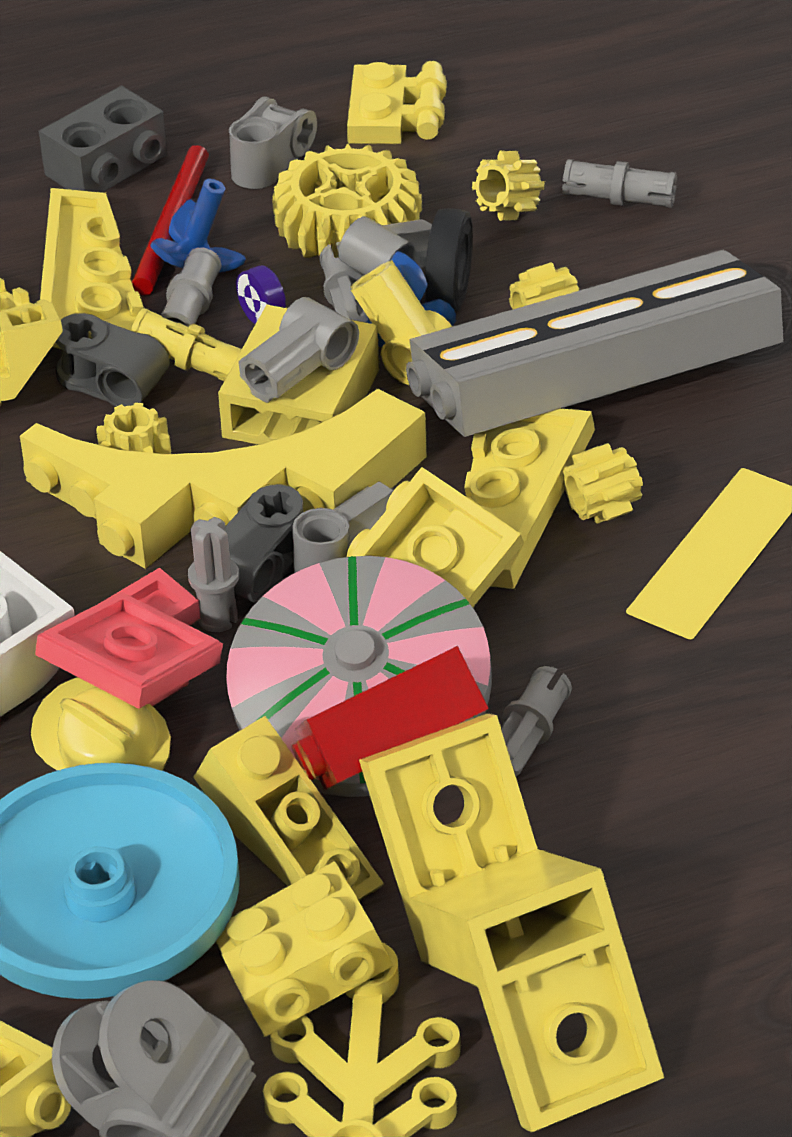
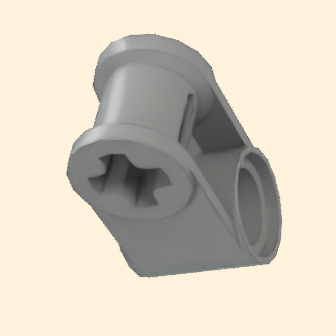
(267, 142)

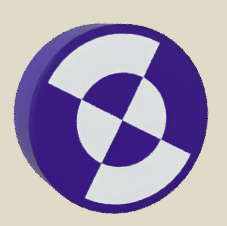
(257, 289)

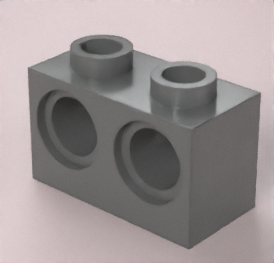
(103, 142)

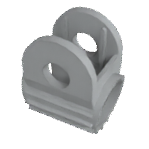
(169, 1063)

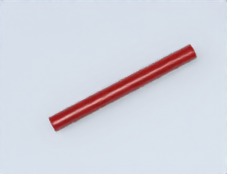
(182, 190)

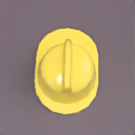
(90, 726)

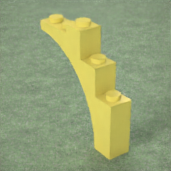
(154, 498)

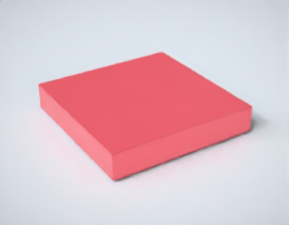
(129, 649)

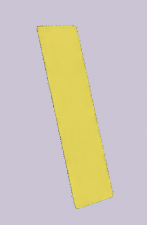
(714, 554)

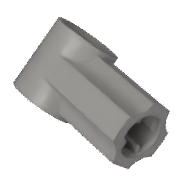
(371, 244)
(305, 340)
(328, 533)

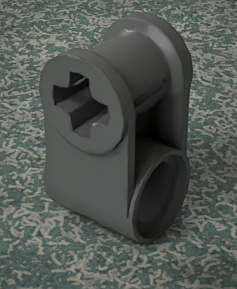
(110, 365)
(263, 539)

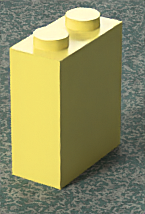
(307, 403)

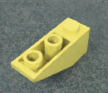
(279, 809)

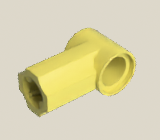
(396, 313)

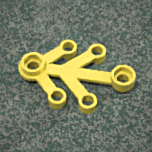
(363, 1079)

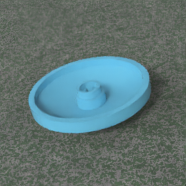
(110, 879)

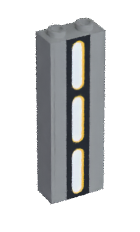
(595, 342)

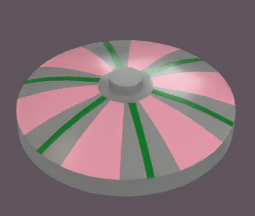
(342, 633)

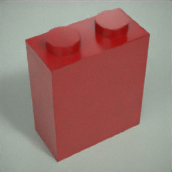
(386, 716)

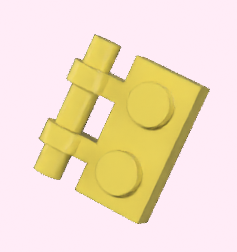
(380, 98)

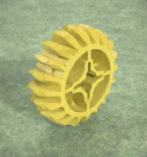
(334, 188)

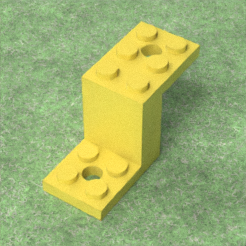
(512, 922)

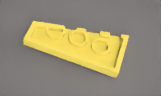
(85, 260)
(522, 477)

